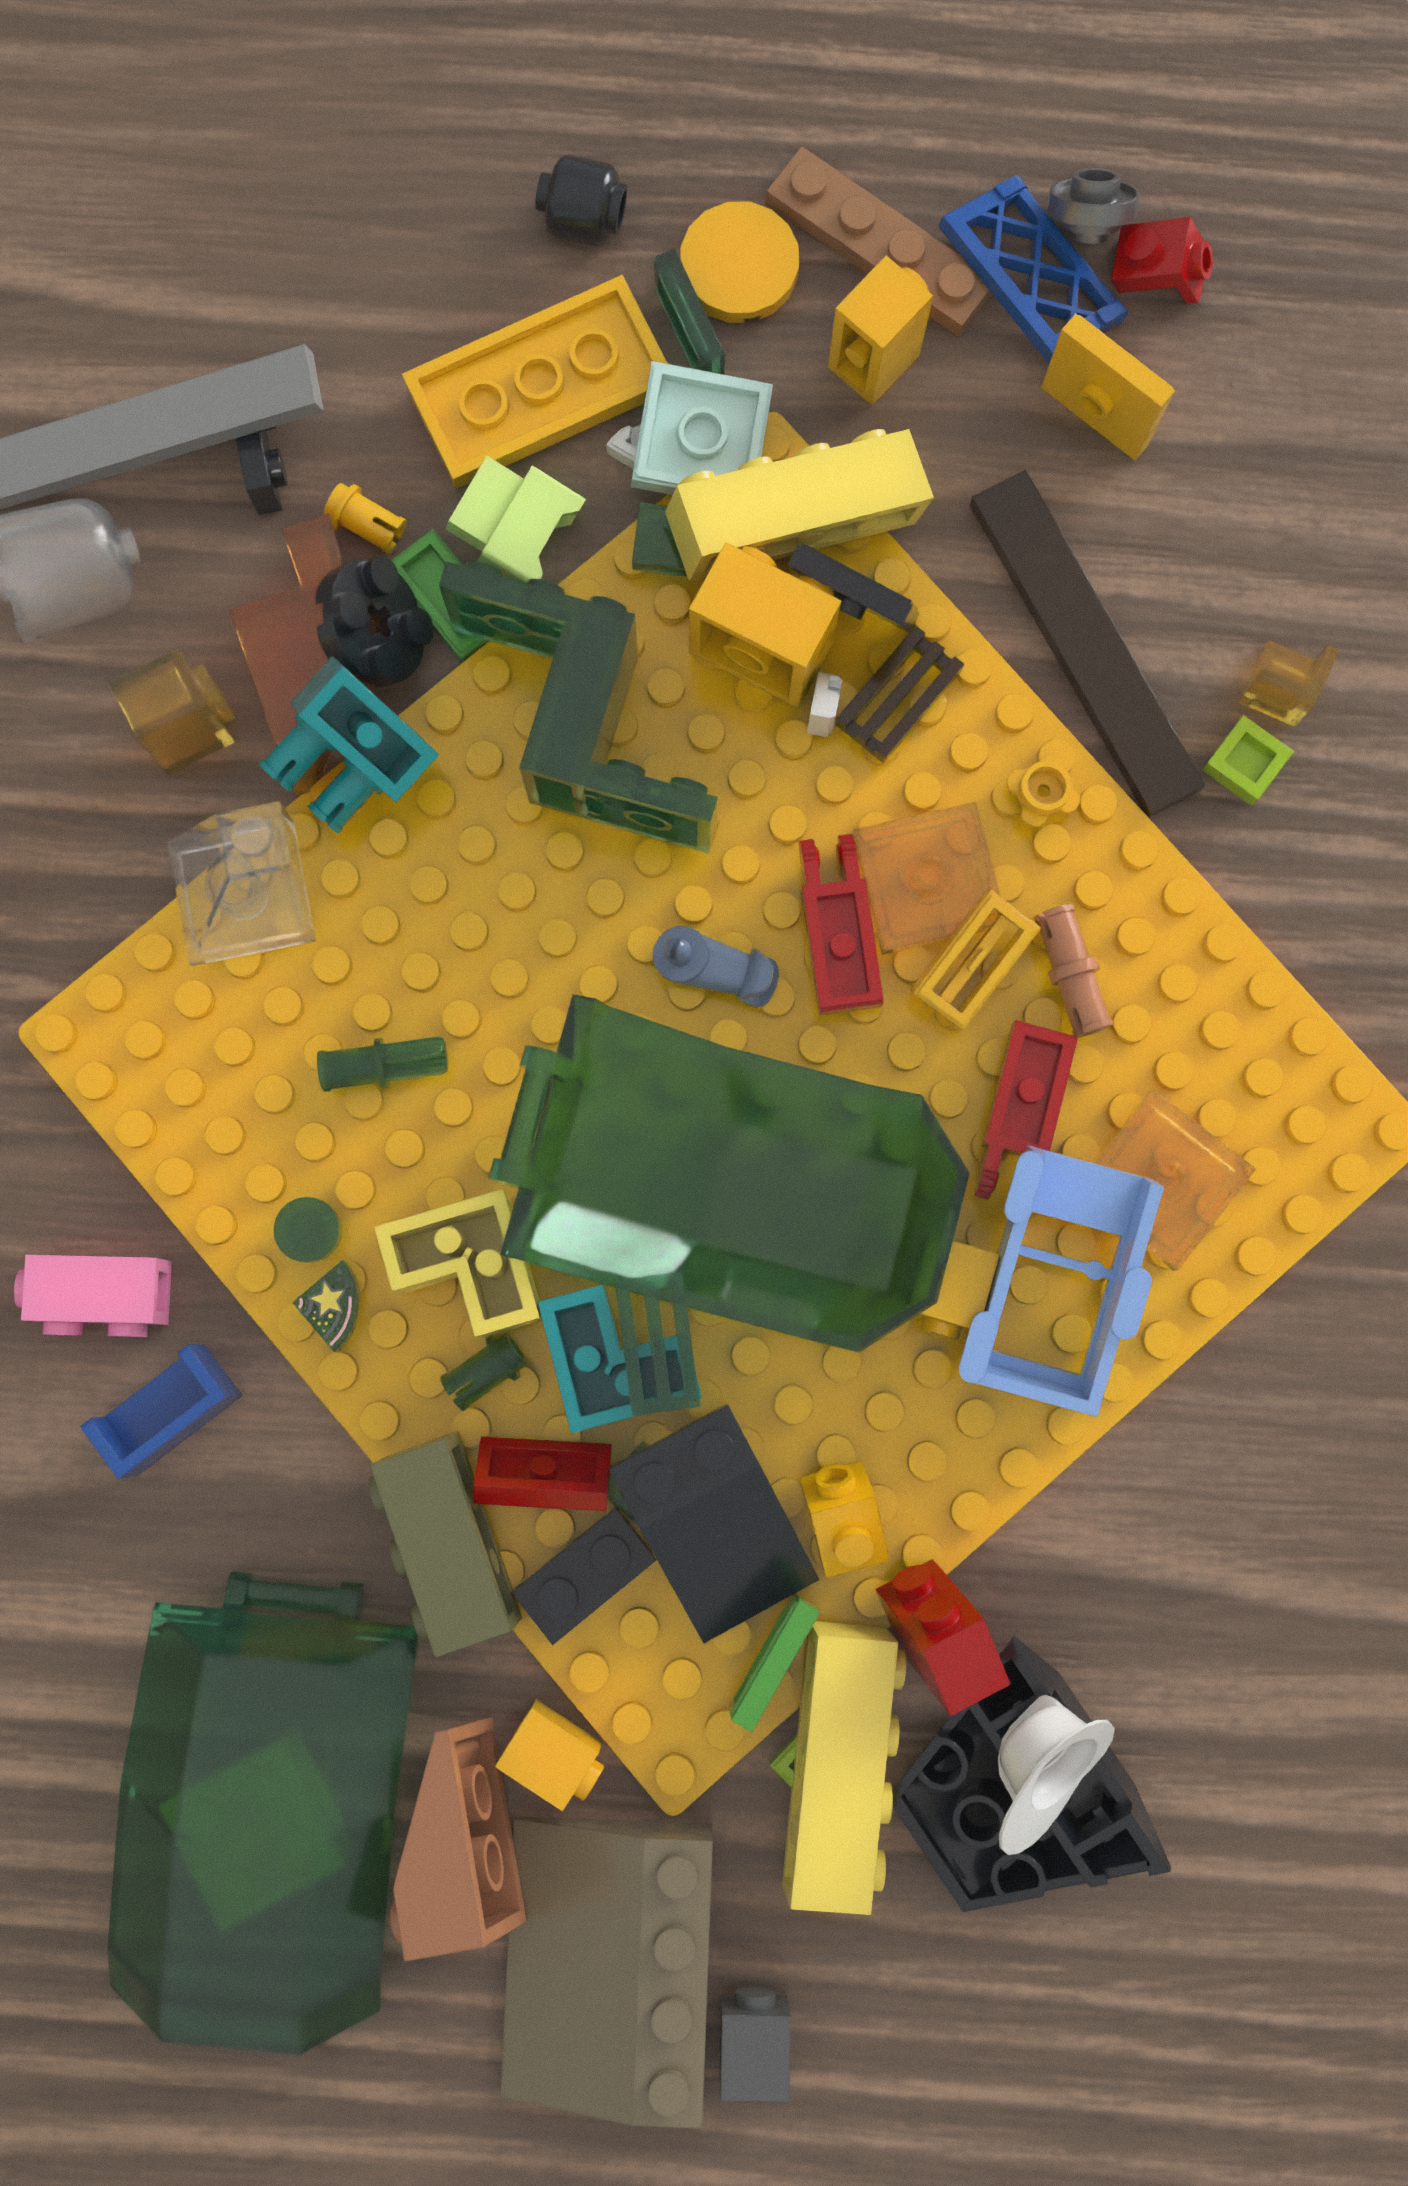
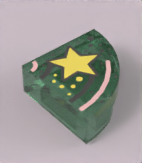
(332, 1305)

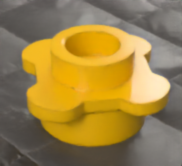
(1048, 773)

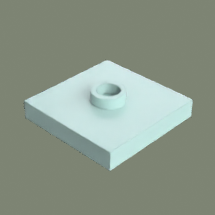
(697, 425)

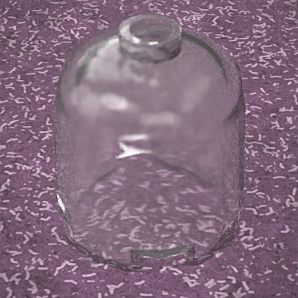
(64, 566)

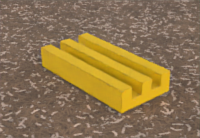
(956, 943)

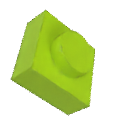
(1247, 760)

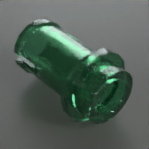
(486, 1369)

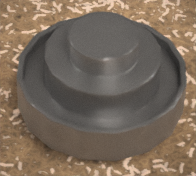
(1093, 204)

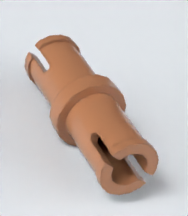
(1073, 970)

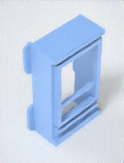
(1092, 1198)

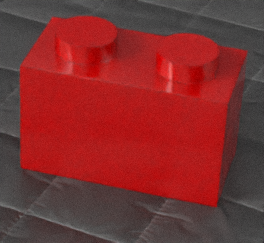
(942, 1636)

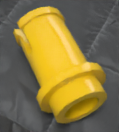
(364, 517)

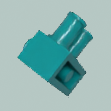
(376, 743)

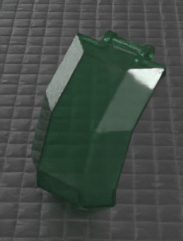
(753, 1176)
(259, 1818)

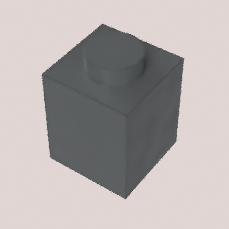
(755, 2046)

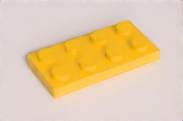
(536, 380)

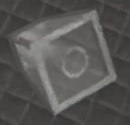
(241, 884)

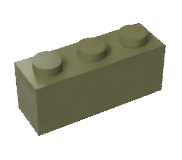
(444, 1545)

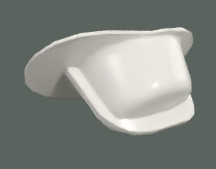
(1042, 1765)

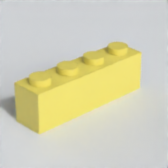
(808, 499)
(841, 1768)

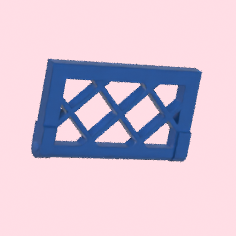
(989, 263)

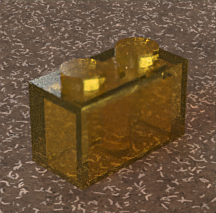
(175, 710)

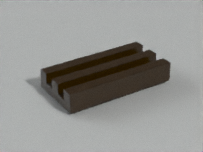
(931, 655)

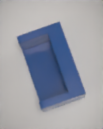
(162, 1413)

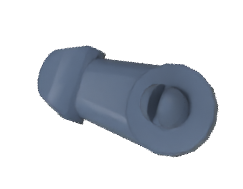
(704, 963)

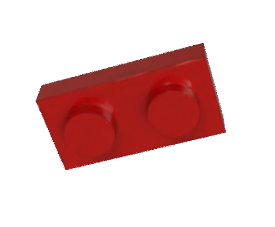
(542, 1474)

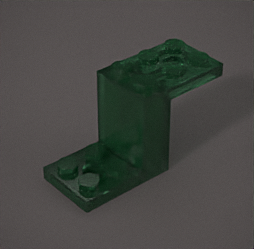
(580, 704)

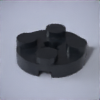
(401, 626)

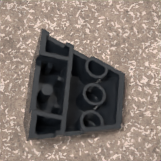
(958, 1804)

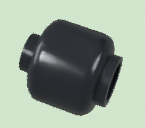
(582, 200)

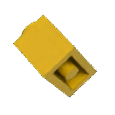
(879, 329)

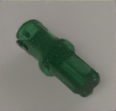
(382, 1063)

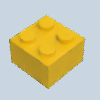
(763, 623)

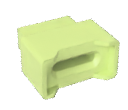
(512, 517)

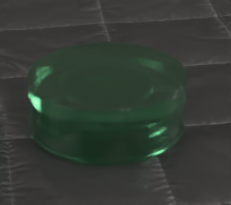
(307, 1230)

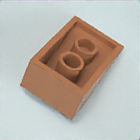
(459, 1858)

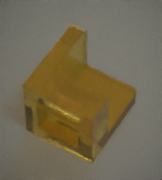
(1287, 682)

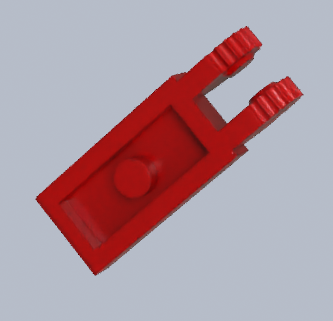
(840, 932)
(1025, 1097)

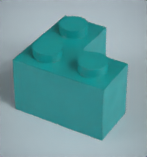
(592, 1362)

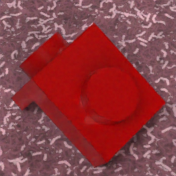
(1162, 257)

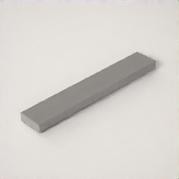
(159, 425)

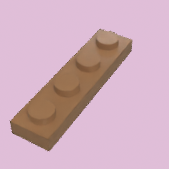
(868, 230)

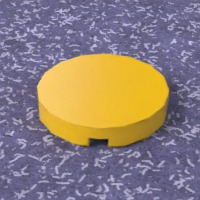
(740, 261)

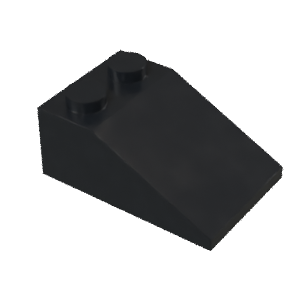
(714, 1523)

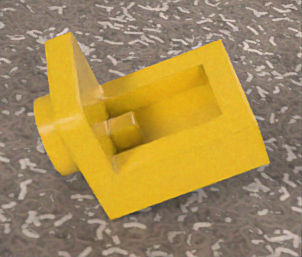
(845, 1518)

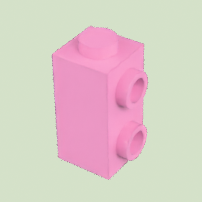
(94, 1289)

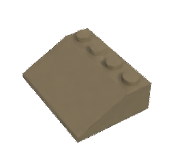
(610, 1970)

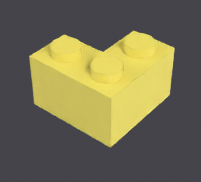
(463, 1244)

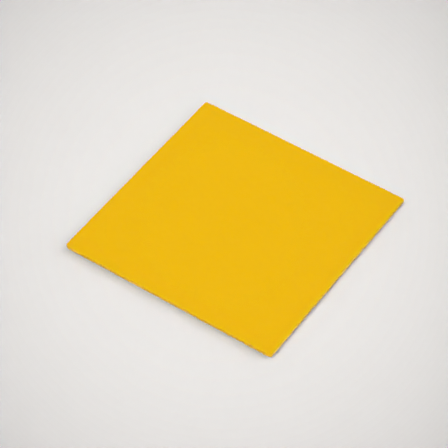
(490, 912)

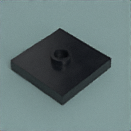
(854, 589)

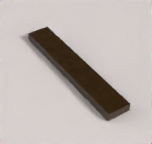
(1086, 644)

